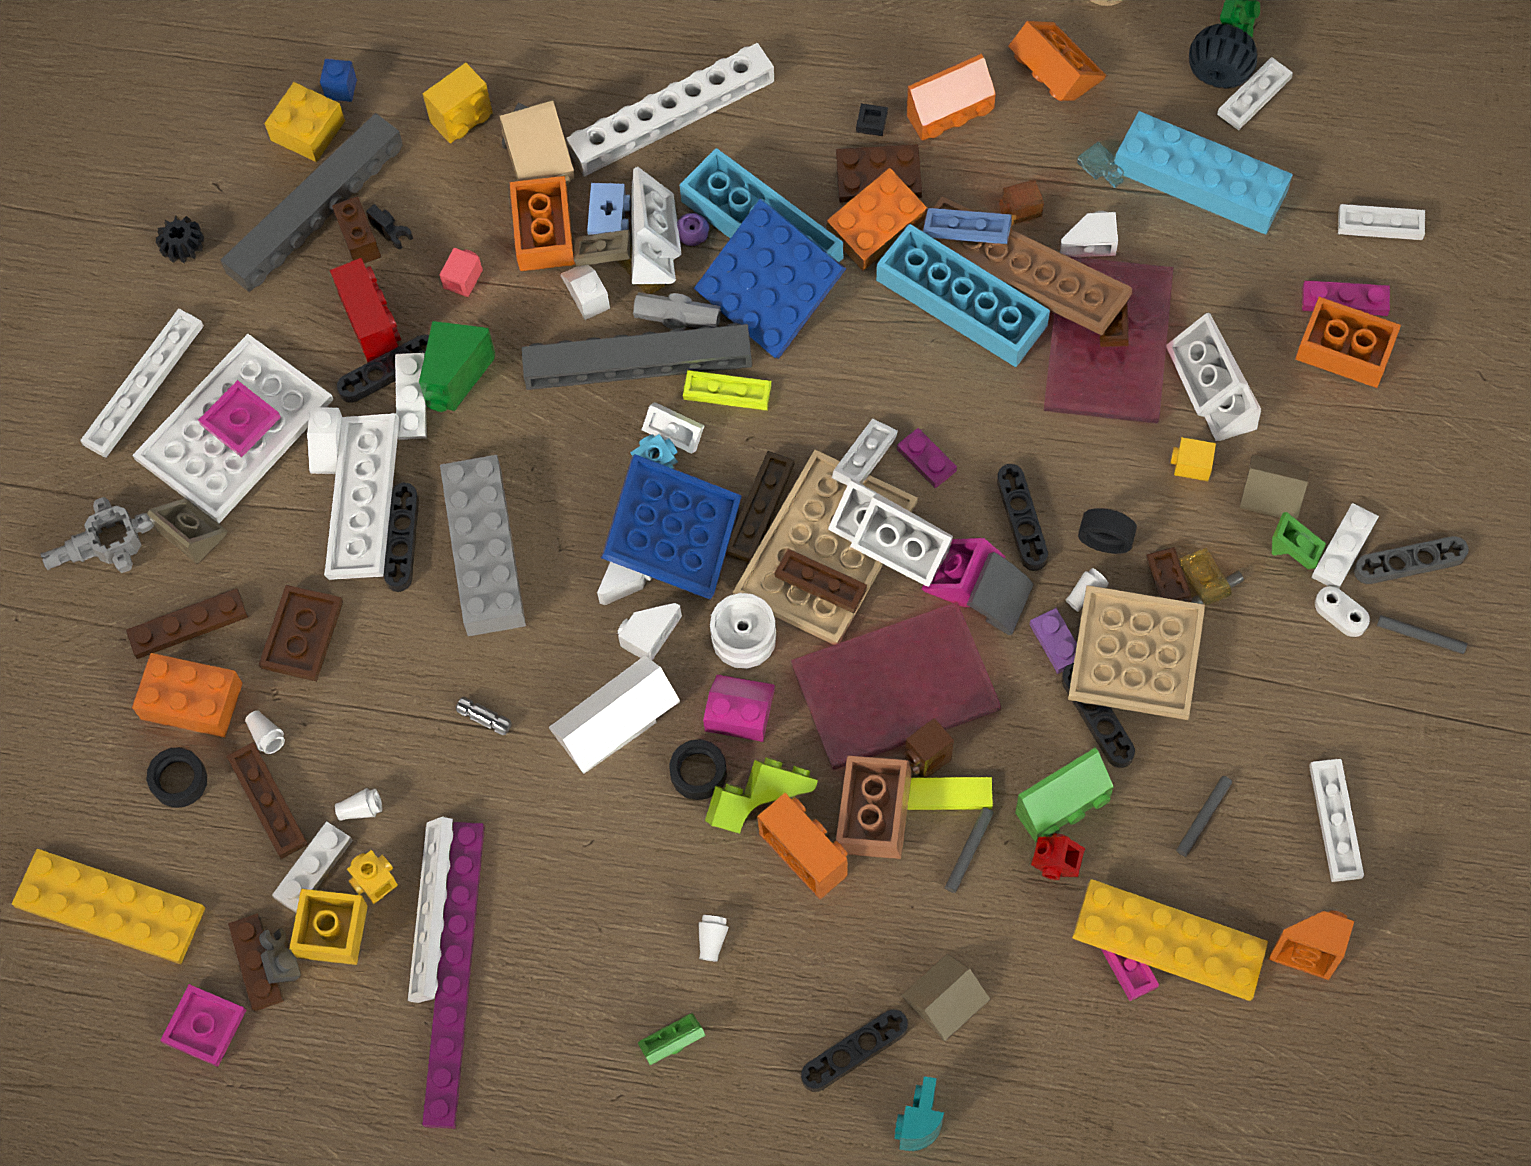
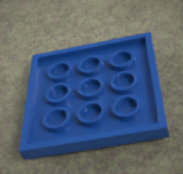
(770, 278)
(671, 526)

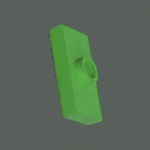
(671, 1039)

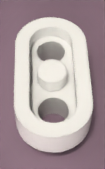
(1340, 612)

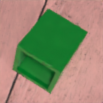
(454, 363)

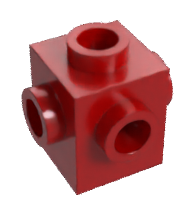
(1057, 856)

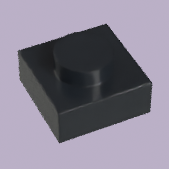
(871, 119)

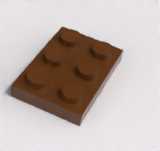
(863, 165)
(301, 633)

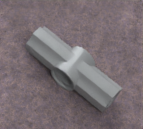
(676, 311)

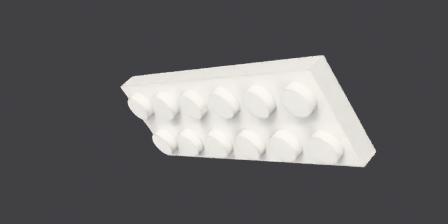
(362, 497)

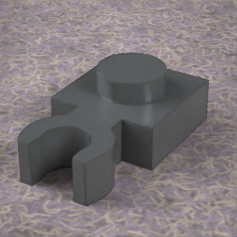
(277, 960)

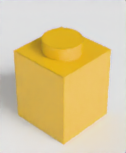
(1193, 459)

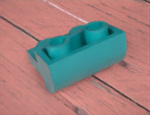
(919, 1123)

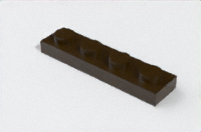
(759, 506)

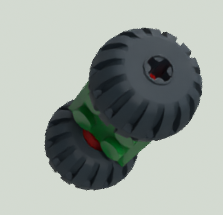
(1226, 52)

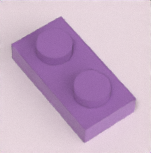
(1055, 639)

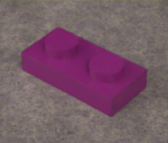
(926, 458)

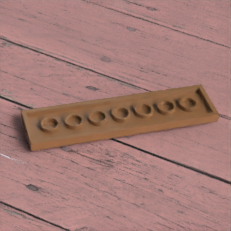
(1045, 276)

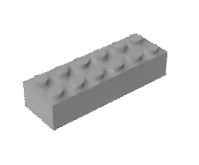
(482, 545)

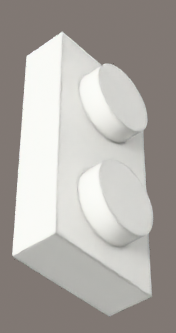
(669, 424)

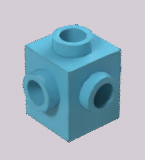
(656, 444)

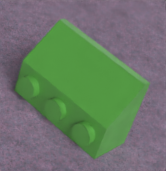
(1065, 796)

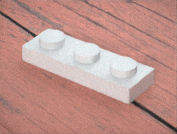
(1254, 93)
(1381, 222)
(409, 397)
(865, 453)
(1345, 546)
(312, 865)

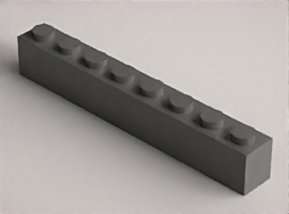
(312, 202)
(636, 356)

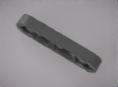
(1412, 563)

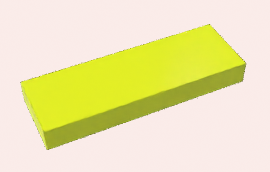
(727, 390)
(950, 793)

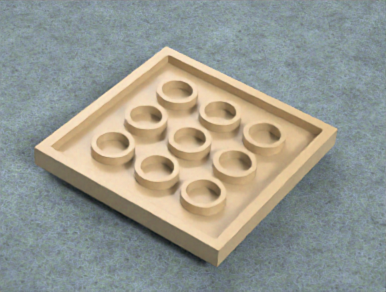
(1137, 652)

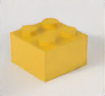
(458, 103)
(305, 121)
(328, 926)

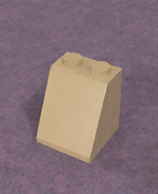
(536, 143)

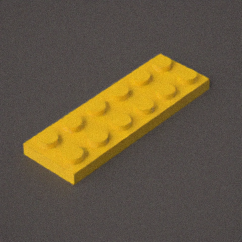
(108, 906)
(1170, 940)

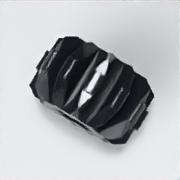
(180, 239)

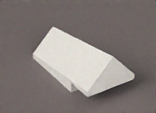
(653, 231)
(1214, 380)
(890, 533)
(615, 714)

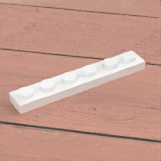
(142, 383)
(430, 910)

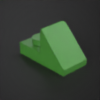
(1297, 541)

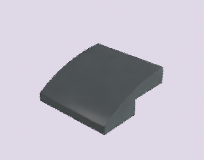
(1000, 593)

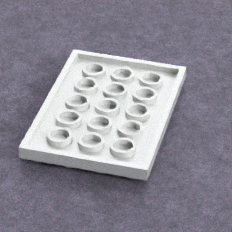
(202, 465)

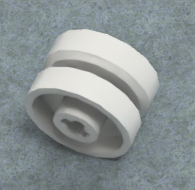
(743, 630)

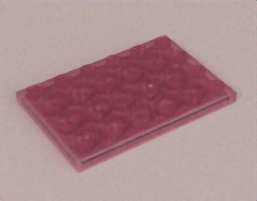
(1116, 379)
(893, 682)

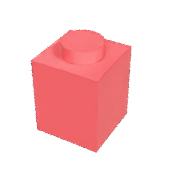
(461, 272)

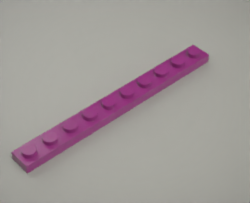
(453, 976)

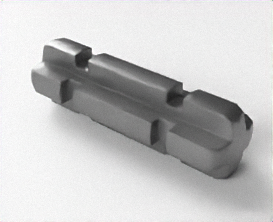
(483, 716)

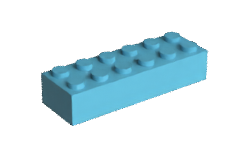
(1203, 172)
(728, 192)
(962, 295)

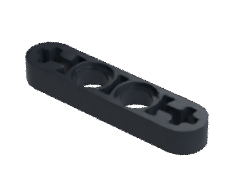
(382, 363)
(1024, 516)
(405, 536)
(1095, 716)
(852, 1047)

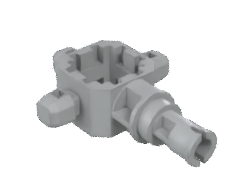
(87, 544)

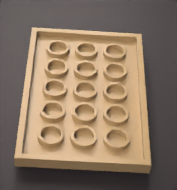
(803, 528)

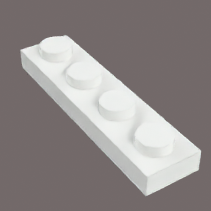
(1336, 820)

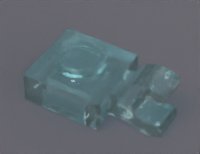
(1099, 163)

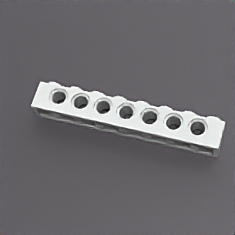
(664, 121)

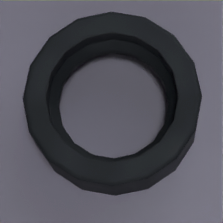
(1107, 531)
(697, 747)
(161, 762)

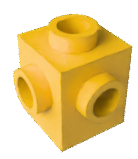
(371, 876)

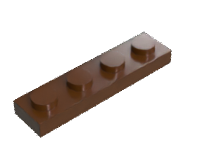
(186, 623)
(267, 800)

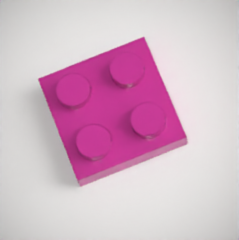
(239, 418)
(203, 1025)

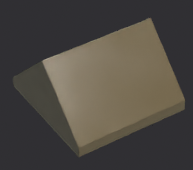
(1274, 487)
(187, 528)
(946, 996)

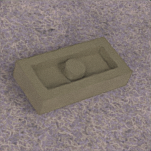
(602, 247)

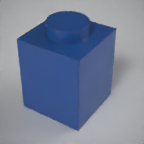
(338, 80)

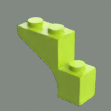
(765, 784)

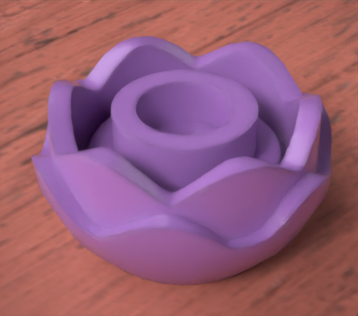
(698, 234)

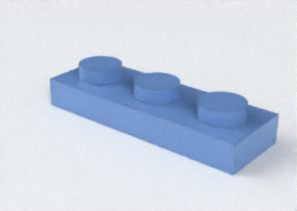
(968, 225)

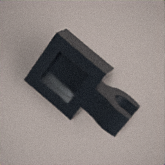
(384, 224)

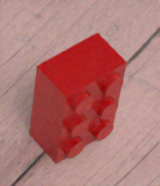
(366, 308)

